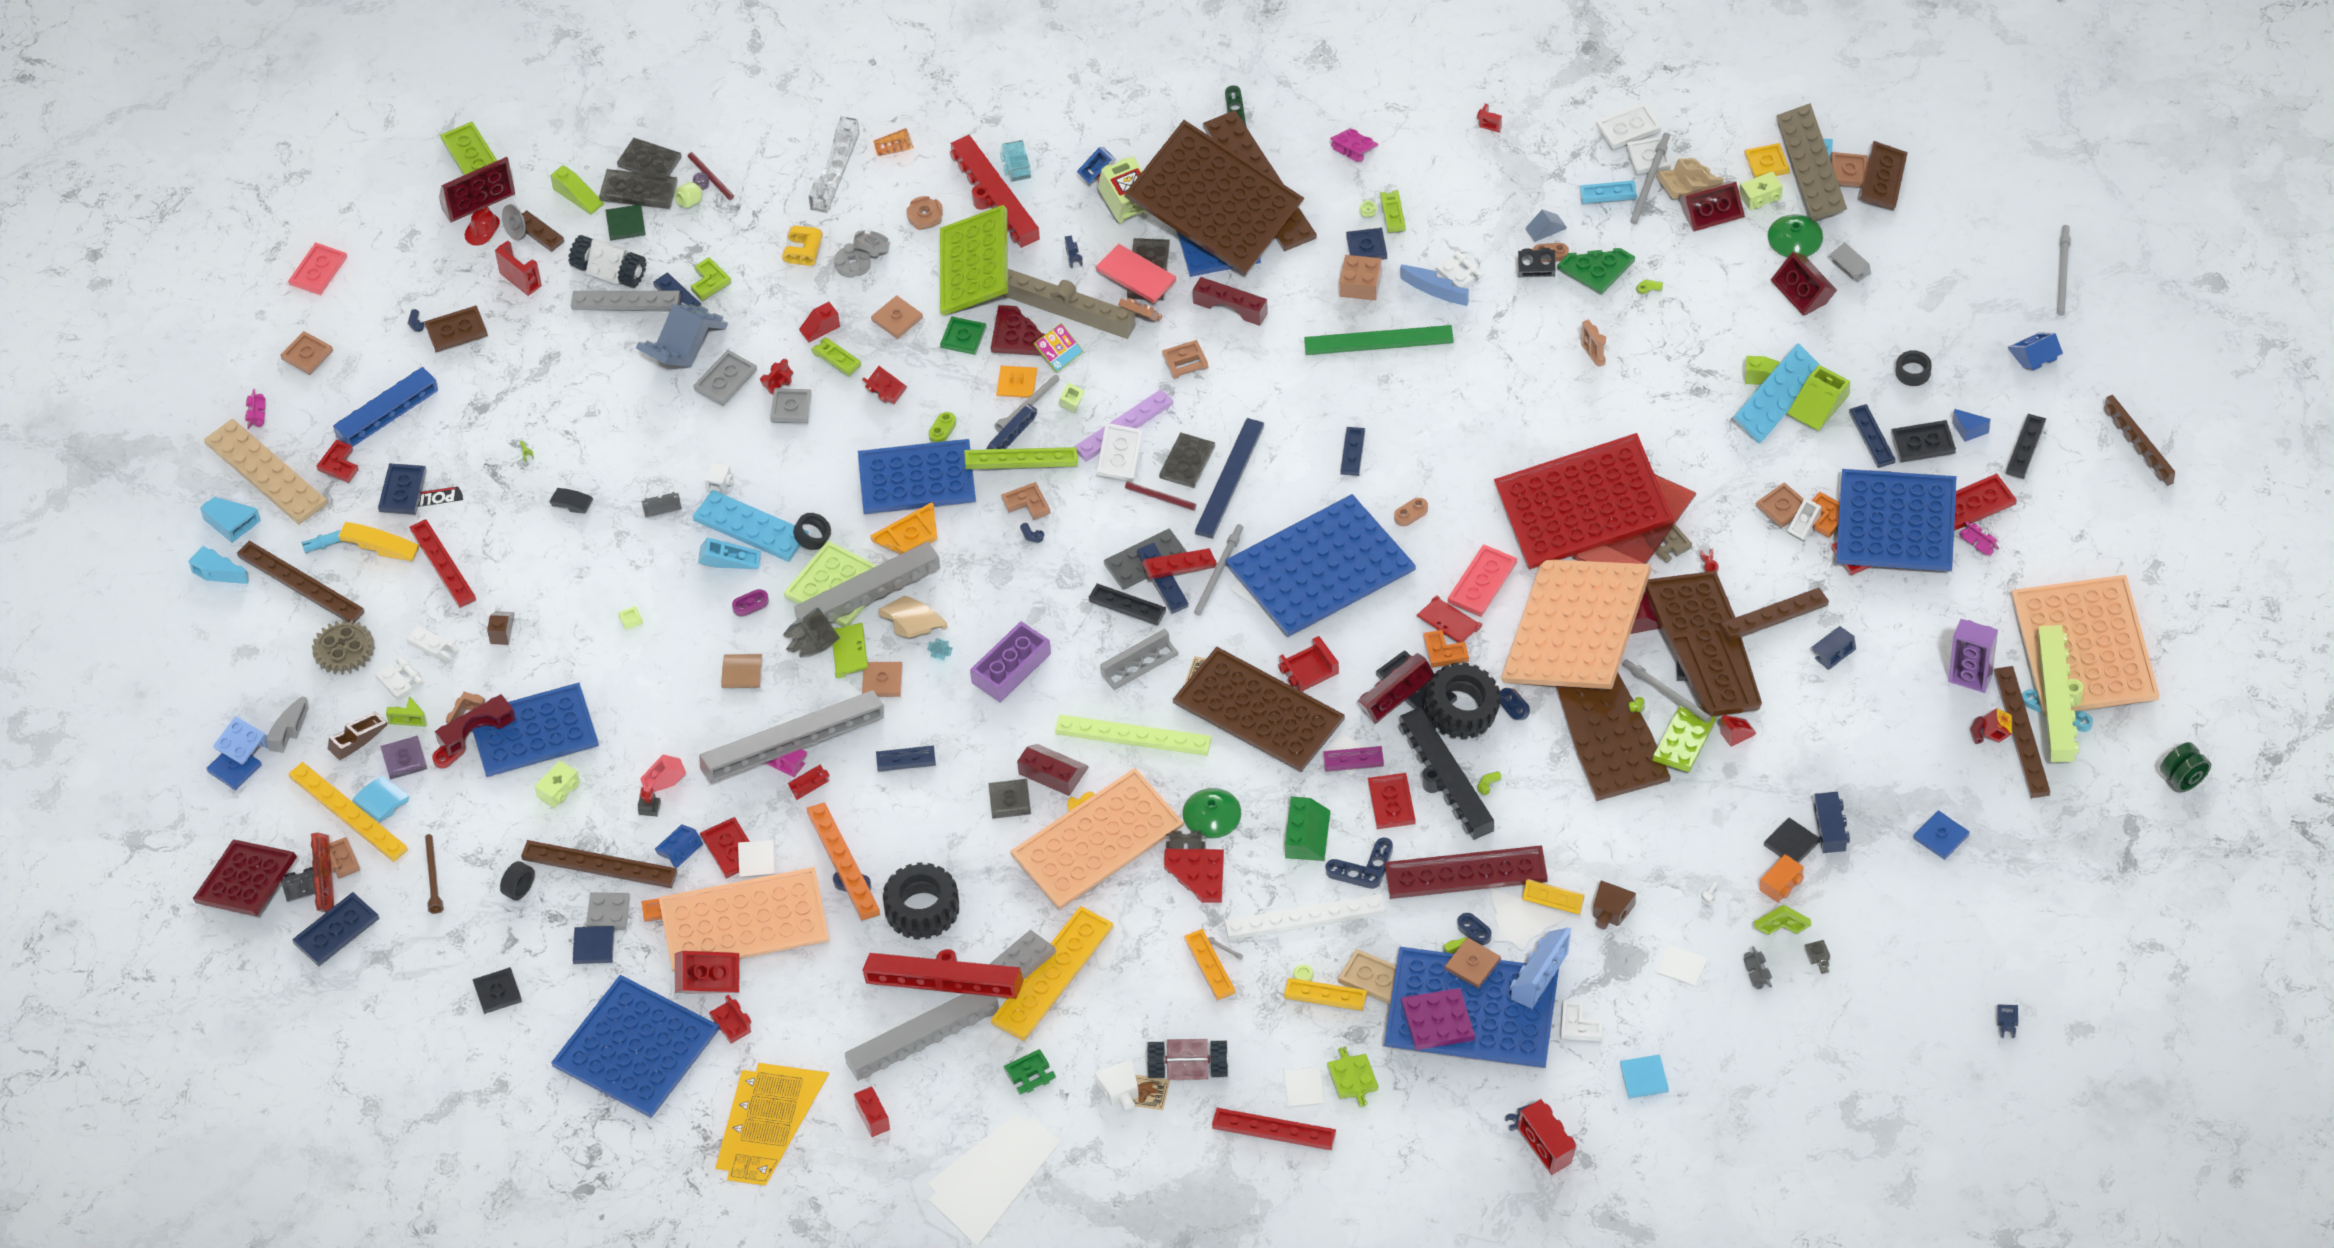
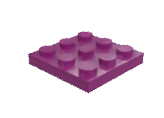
(1437, 1019)

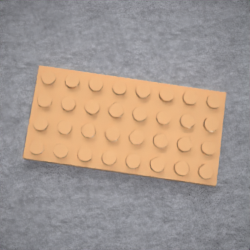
(1096, 838)
(747, 916)

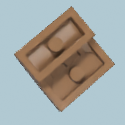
(741, 670)

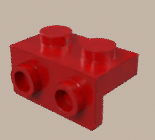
(885, 384)

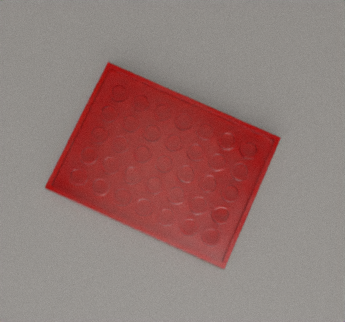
(1583, 500)

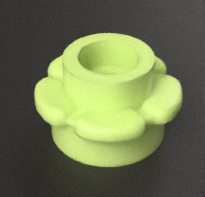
(1368, 208)

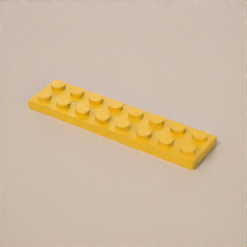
(1045, 985)

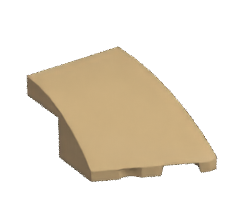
(1687, 177)
(911, 617)

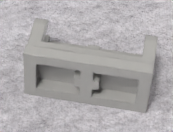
(1851, 261)

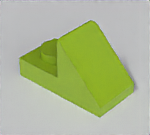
(409, 716)

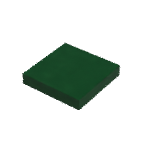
(625, 222)

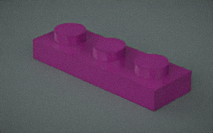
(1353, 758)

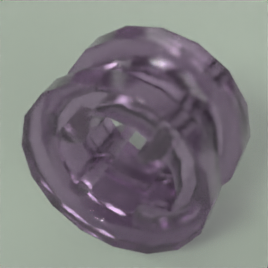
(701, 176)

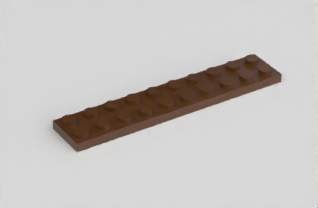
(1233, 134)

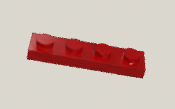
(1179, 563)

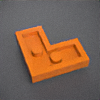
(1829, 521)
(1442, 654)

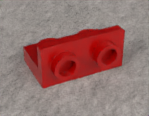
(731, 1020)

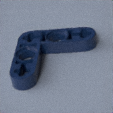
(1369, 870)

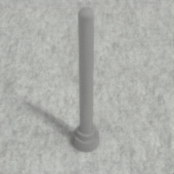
(1001, 423)

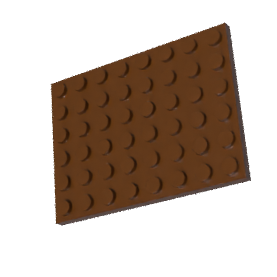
(1214, 197)

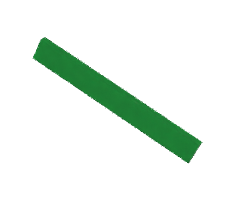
(1378, 340)

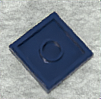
(1367, 243)
(593, 945)

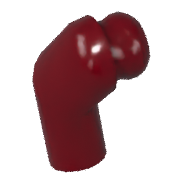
(1975, 729)

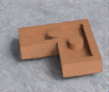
(1029, 497)

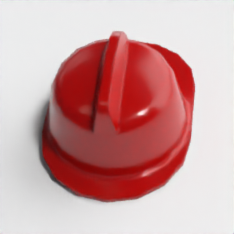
(481, 227)

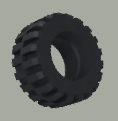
(1455, 720)
(925, 921)

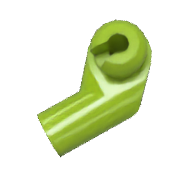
(1648, 285)
(1486, 780)

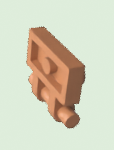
(1146, 311)

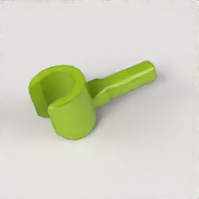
(526, 451)

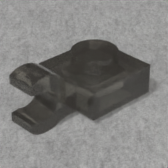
(1818, 953)

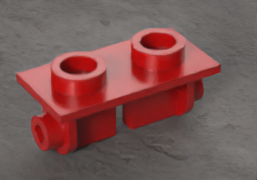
(808, 781)

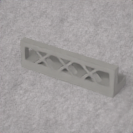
(1135, 656)

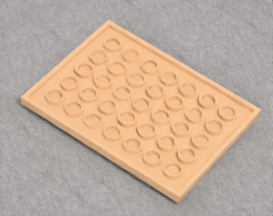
(1576, 624)
(2102, 639)

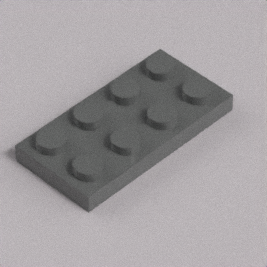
(1127, 566)

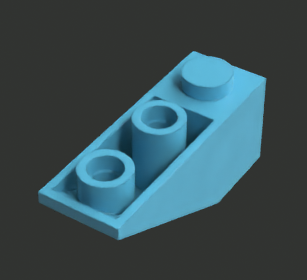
(213, 567)

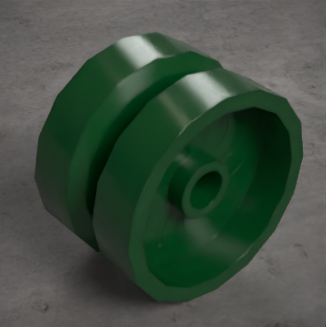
(2185, 767)

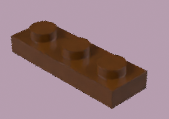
(542, 232)

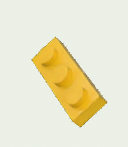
(1553, 896)

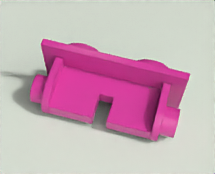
(254, 404)
(1974, 533)

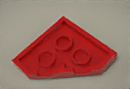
(1198, 871)

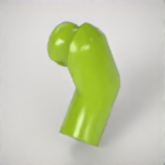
(1638, 705)

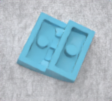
(380, 798)

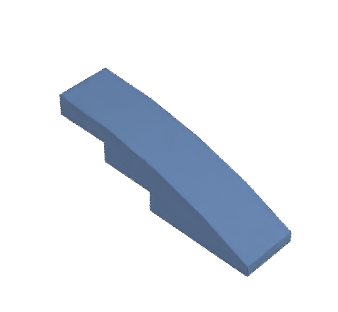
(1428, 282)

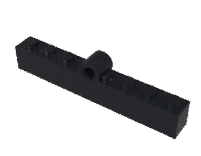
(1445, 774)

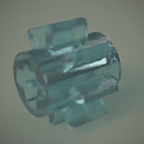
(940, 648)

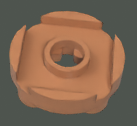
(927, 220)

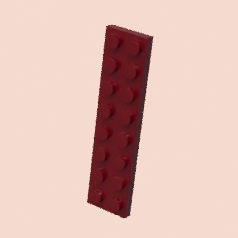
(1465, 872)

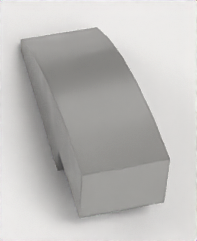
(287, 725)

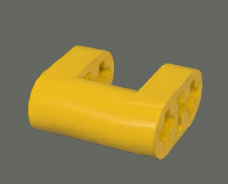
(811, 241)

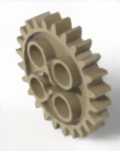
(343, 647)

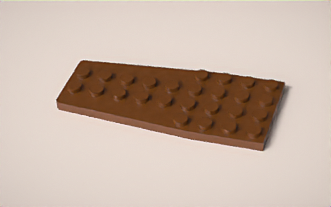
(1690, 617)
(1610, 740)

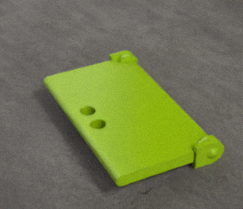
(848, 655)

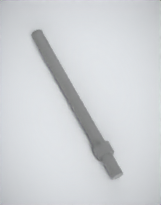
(1660, 151)
(2065, 242)
(1232, 542)
(1640, 672)

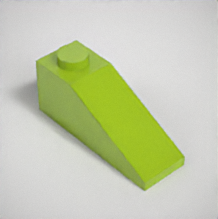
(575, 189)
(1758, 369)

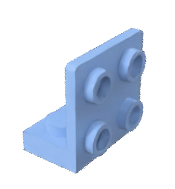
(240, 740)

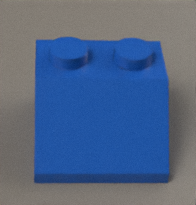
(2036, 350)

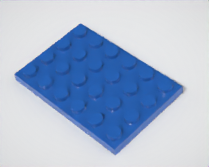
(915, 476)
(544, 729)

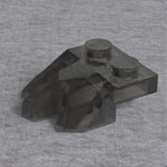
(811, 634)

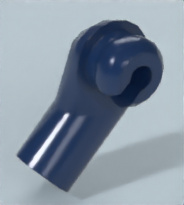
(413, 321)
(1029, 535)

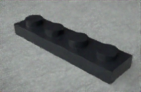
(2026, 446)
(1127, 604)

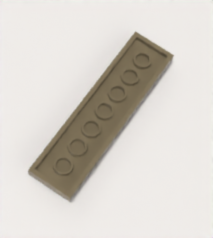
(1811, 162)

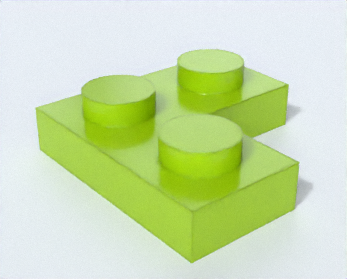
(712, 279)
(1782, 917)

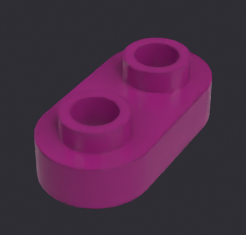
(749, 602)

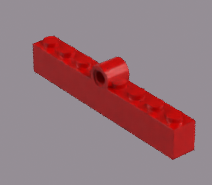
(992, 190)
(943, 974)

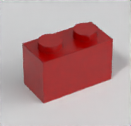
(871, 1111)

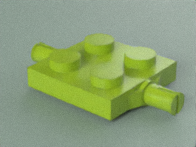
(1352, 1076)

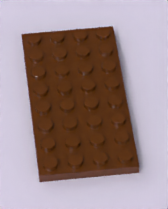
(1259, 709)

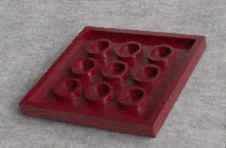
(244, 877)

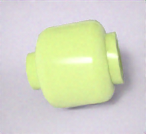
(688, 195)

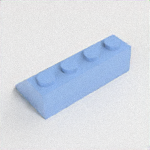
(1541, 967)

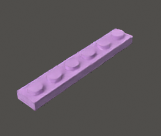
(1132, 418)

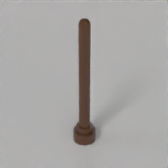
(435, 904)

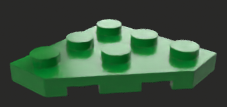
(1597, 268)

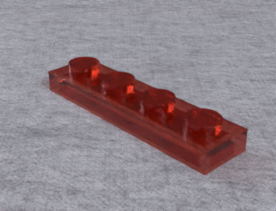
(322, 872)

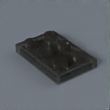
(648, 158)
(1187, 460)

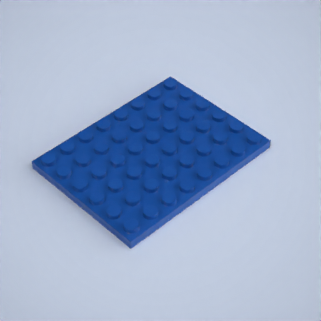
(1320, 565)
(1501, 1026)

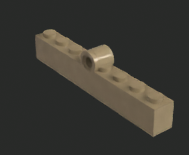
(1068, 303)

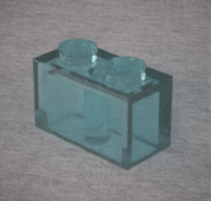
(1015, 160)

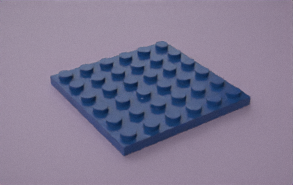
(1896, 520)
(635, 1046)

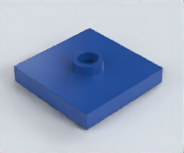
(232, 772)
(1941, 835)

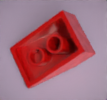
(706, 972)

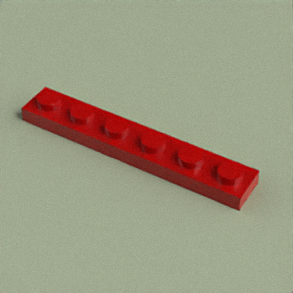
(442, 563)
(1274, 1129)

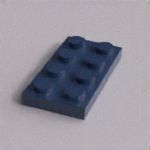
(335, 929)

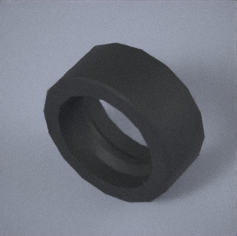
(1913, 379)
(806, 540)
(517, 880)

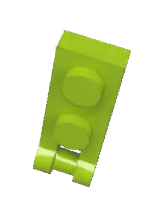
(1393, 211)
(836, 356)

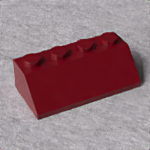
(1396, 687)

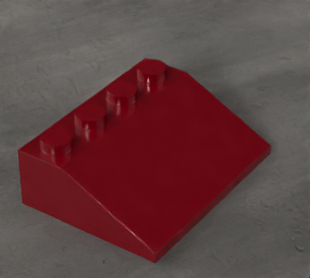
(477, 190)

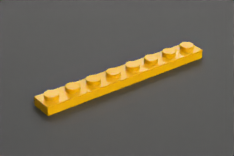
(348, 812)

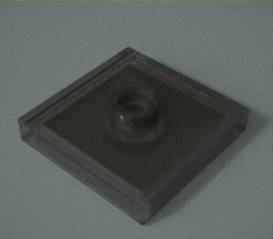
(1009, 798)

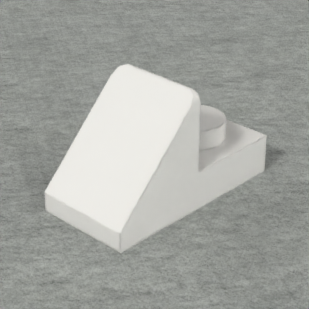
(1805, 518)

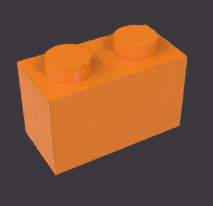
(1782, 878)

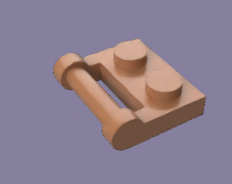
(1593, 343)
(1183, 354)

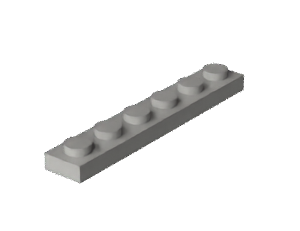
(624, 300)

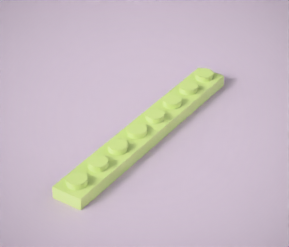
(1133, 735)

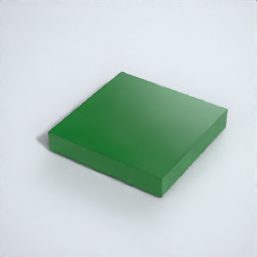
(963, 335)

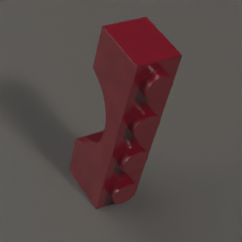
(1249, 306)
(493, 713)

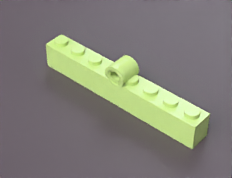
(2059, 693)

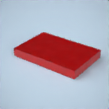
(1391, 801)
(723, 845)

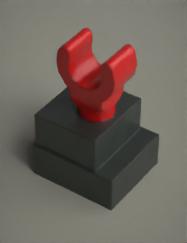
(648, 803)

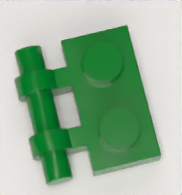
(1027, 1067)

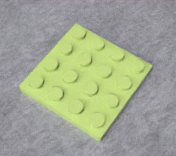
(826, 570)

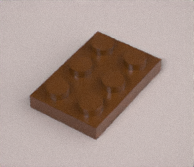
(456, 328)

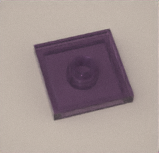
(403, 757)

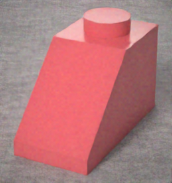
(663, 773)

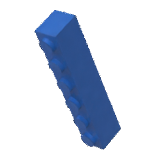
(386, 407)

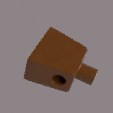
(1612, 904)

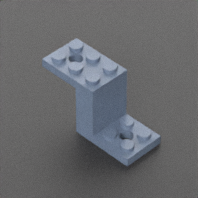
(682, 334)

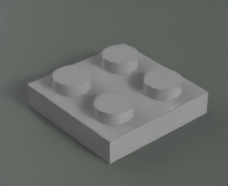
(791, 405)
(608, 910)

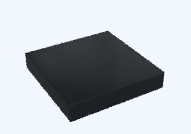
(1792, 840)
(497, 990)

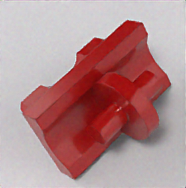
(779, 375)

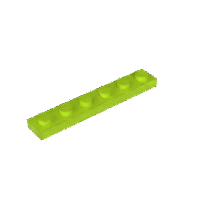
(1021, 458)

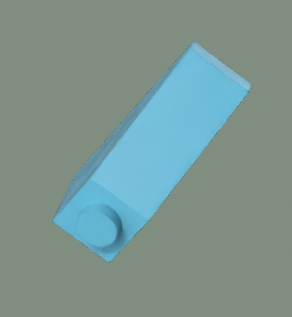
(728, 555)

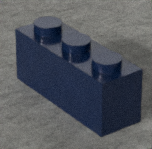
(1831, 822)

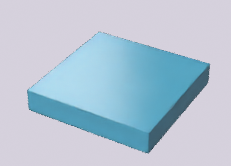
(1644, 1076)

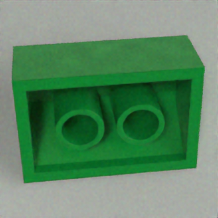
(1307, 829)

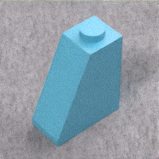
(229, 517)

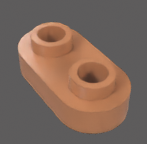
(1561, 250)
(1412, 512)

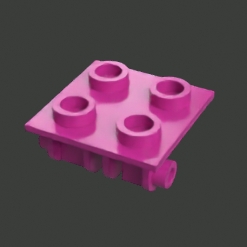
(1352, 144)

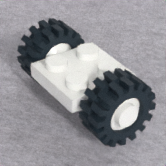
(607, 261)

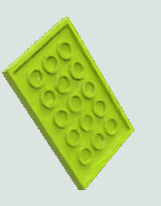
(973, 260)

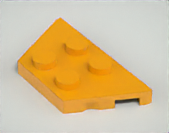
(908, 531)

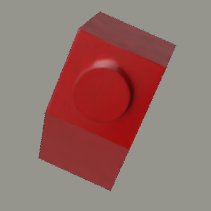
(820, 322)

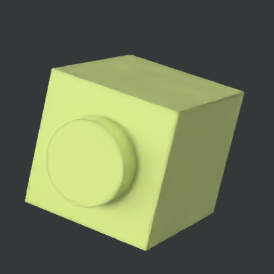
(1071, 397)

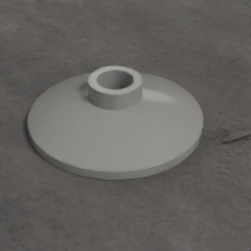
(513, 221)

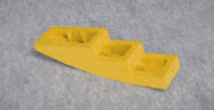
(378, 540)

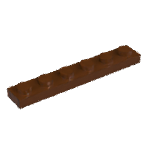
(2140, 440)
(1774, 614)

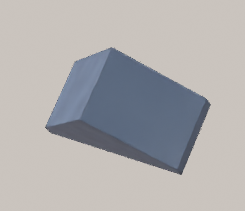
(1545, 225)

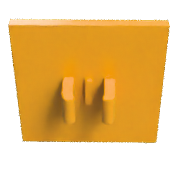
(1016, 381)

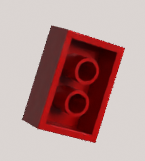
(1546, 1136)

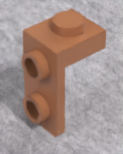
(466, 701)

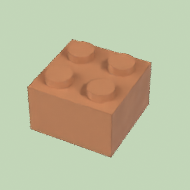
(1360, 277)

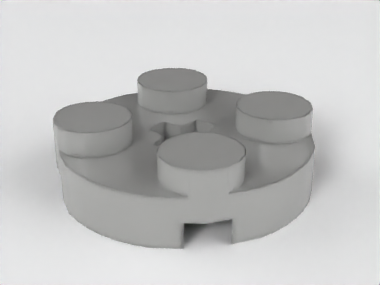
(873, 242)
(849, 253)

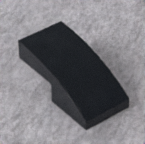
(572, 499)

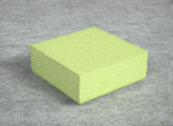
(630, 617)

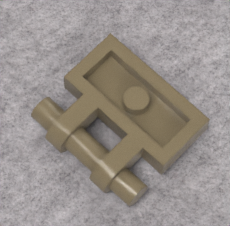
(1675, 542)

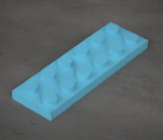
(1776, 393)
(748, 525)

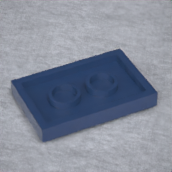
(402, 488)

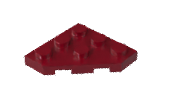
(1014, 332)

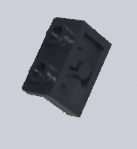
(298, 885)

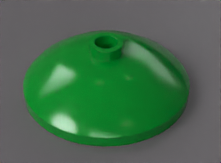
(1795, 234)
(1212, 820)

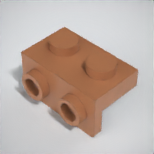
(342, 858)

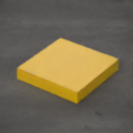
(1767, 159)

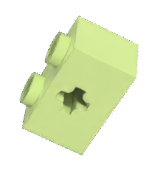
(1761, 191)
(557, 784)

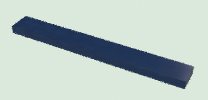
(1229, 478)

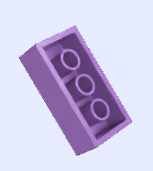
(1973, 655)
(1010, 661)

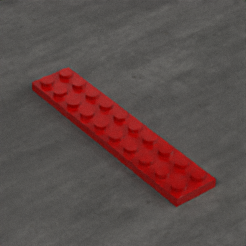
(1971, 505)

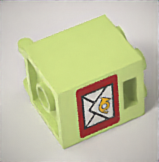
(1114, 183)

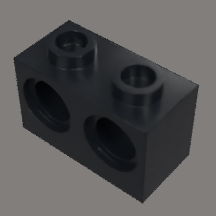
(1536, 268)

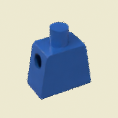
(1095, 163)

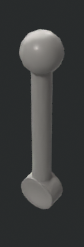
(1236, 954)

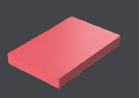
(317, 268)

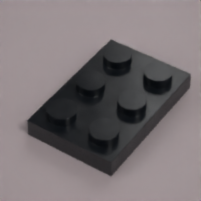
(1923, 441)

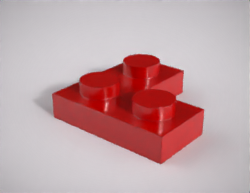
(335, 462)

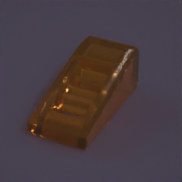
(900, 135)

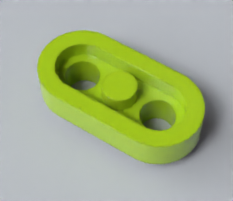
(943, 426)

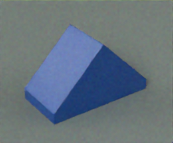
(1970, 425)

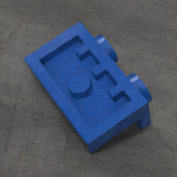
(679, 845)

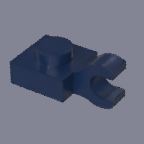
(1072, 250)

